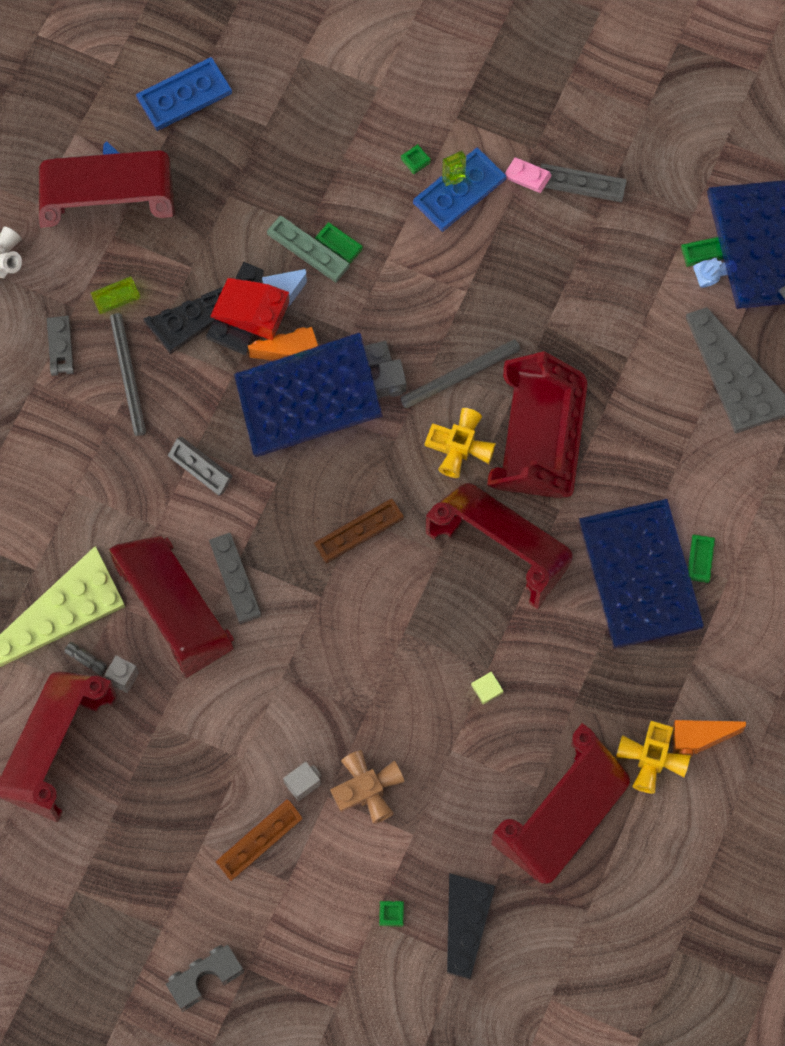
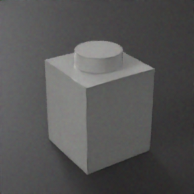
(121, 674)
(302, 781)

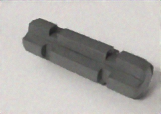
(85, 658)

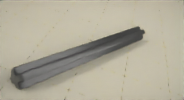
(460, 373)
(128, 374)

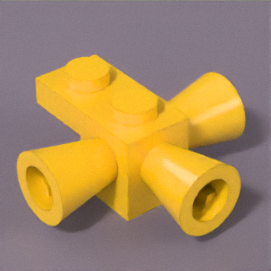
(459, 443)
(653, 756)

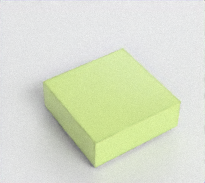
(487, 688)

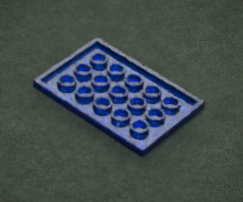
(752, 240)
(308, 395)
(640, 573)

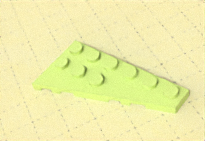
(71, 603)

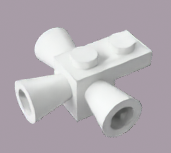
(9, 261)

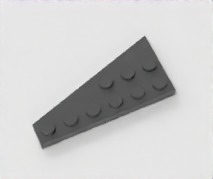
(741, 383)

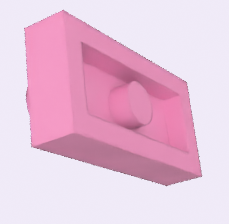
(527, 175)

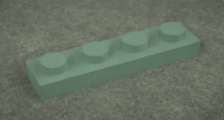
(308, 249)

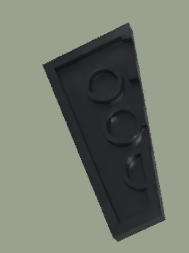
(184, 322)
(229, 335)
(467, 916)

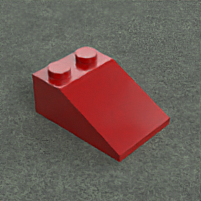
(251, 306)

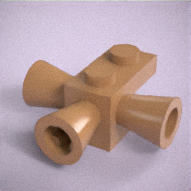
(366, 787)

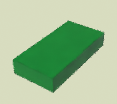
(339, 243)
(701, 251)
(701, 558)

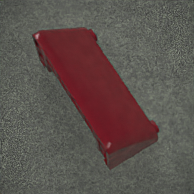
(105, 181)
(542, 427)
(542, 551)
(172, 602)
(42, 735)
(567, 813)

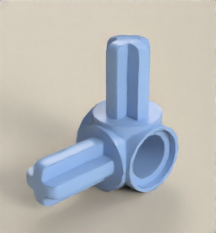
(709, 272)

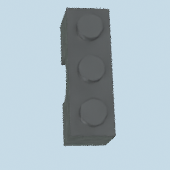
(391, 379)
(185, 985)

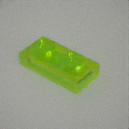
(454, 168)
(115, 295)

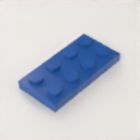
(184, 94)
(448, 203)

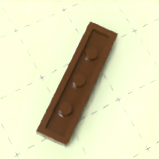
(358, 530)

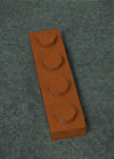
(258, 840)

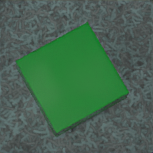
(415, 159)
(391, 913)

